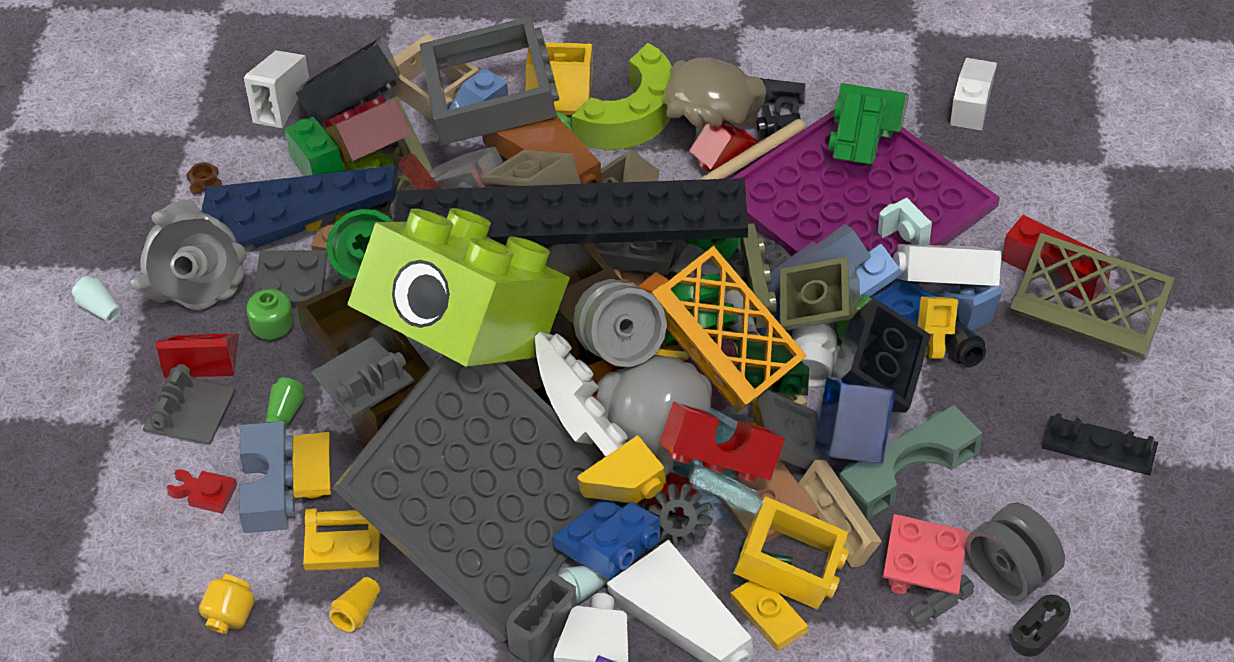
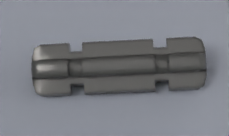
(938, 603)

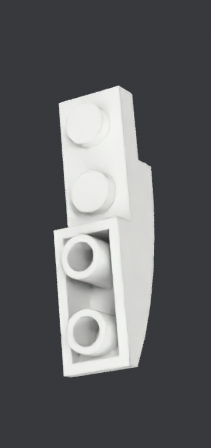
(570, 392)

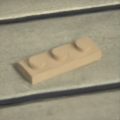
(840, 510)

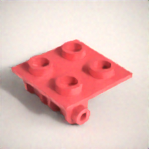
(924, 555)

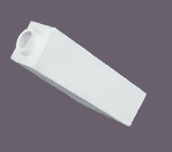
(681, 607)

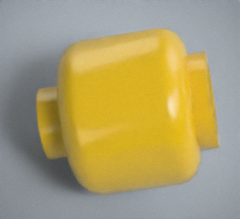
(226, 603)

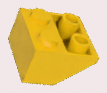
(571, 71)

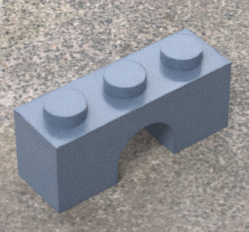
(266, 502)

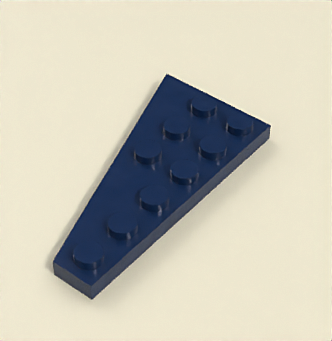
(282, 207)

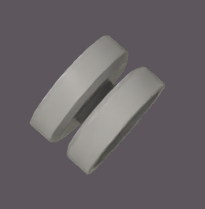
(619, 322)

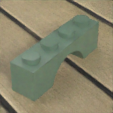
(943, 439)

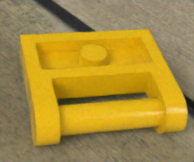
(339, 548)

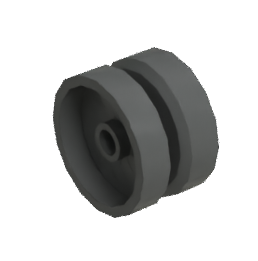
(1015, 551)

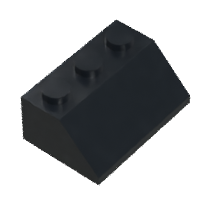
(349, 81)
(883, 352)

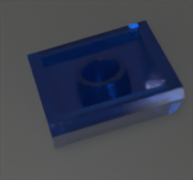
(854, 420)

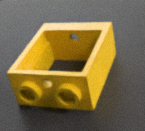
(782, 576)

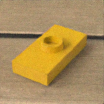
(769, 614)

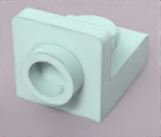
(907, 220)

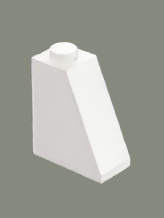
(273, 87)
(949, 264)

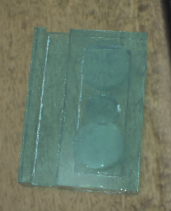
(736, 494)

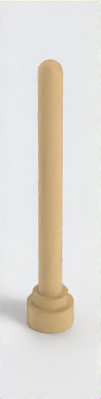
(756, 151)

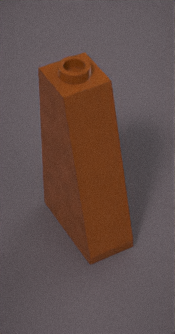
(548, 136)

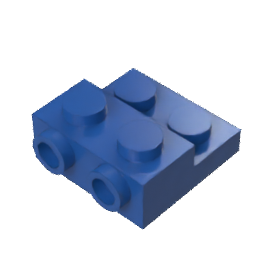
(609, 537)

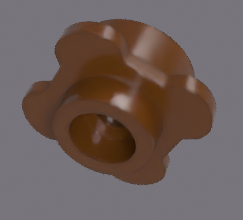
(203, 176)

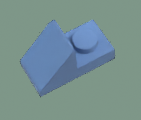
(975, 302)

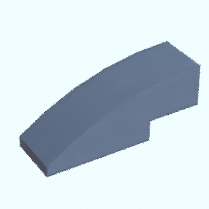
(838, 244)

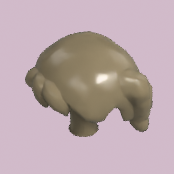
(713, 92)

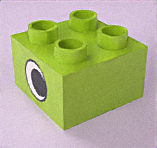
(458, 287)

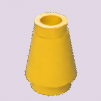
(353, 606)

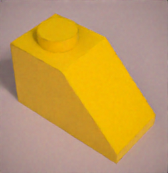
(624, 475)

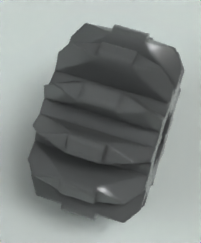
(692, 509)

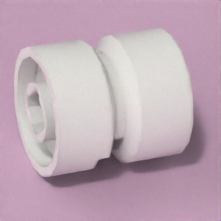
(820, 347)

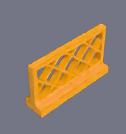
(706, 352)

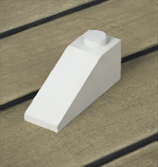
(972, 93)

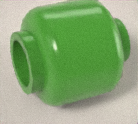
(270, 314)

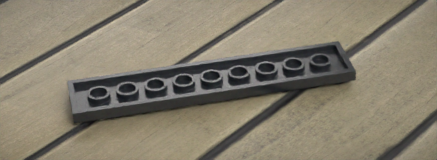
(596, 210)

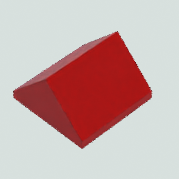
(202, 353)

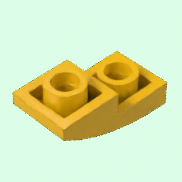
(312, 465)

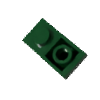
(791, 384)

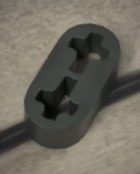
(1034, 619)

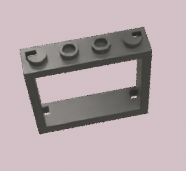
(496, 113)

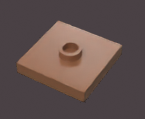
(780, 488)

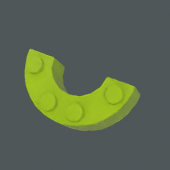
(631, 119)

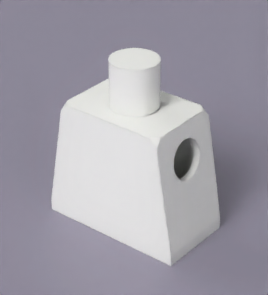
(594, 633)

